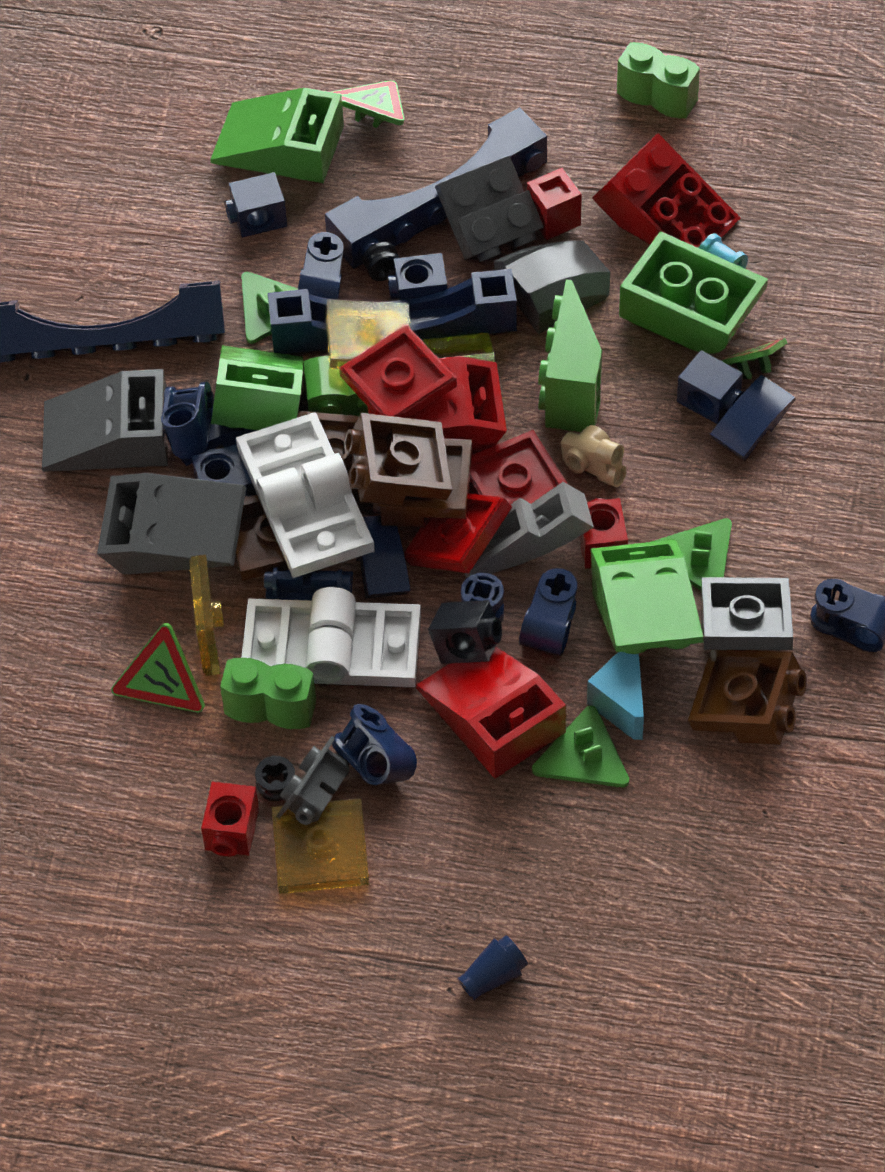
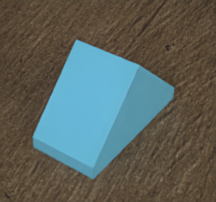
(618, 693)

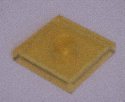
(360, 325)
(207, 615)
(323, 852)

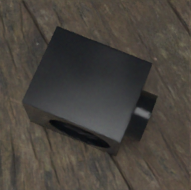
(465, 632)

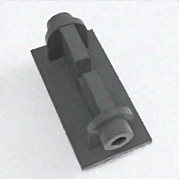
(303, 794)

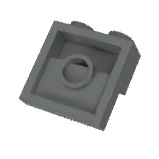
(489, 209)
(746, 613)

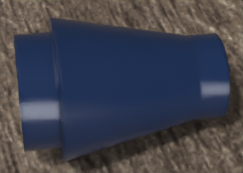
(493, 967)

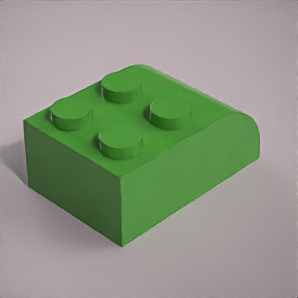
(689, 294)

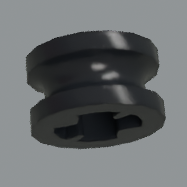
(380, 260)
(273, 766)

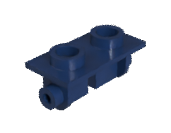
(285, 587)

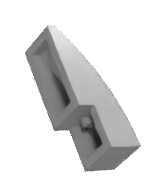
(536, 529)

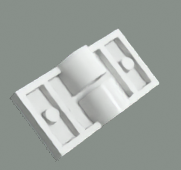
(305, 494)
(336, 638)

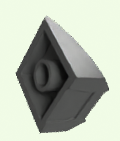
(542, 273)

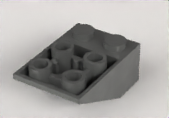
(107, 424)
(166, 519)

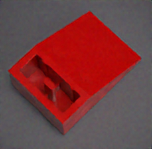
(664, 195)
(473, 407)
(496, 709)

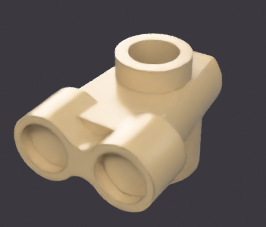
(595, 454)

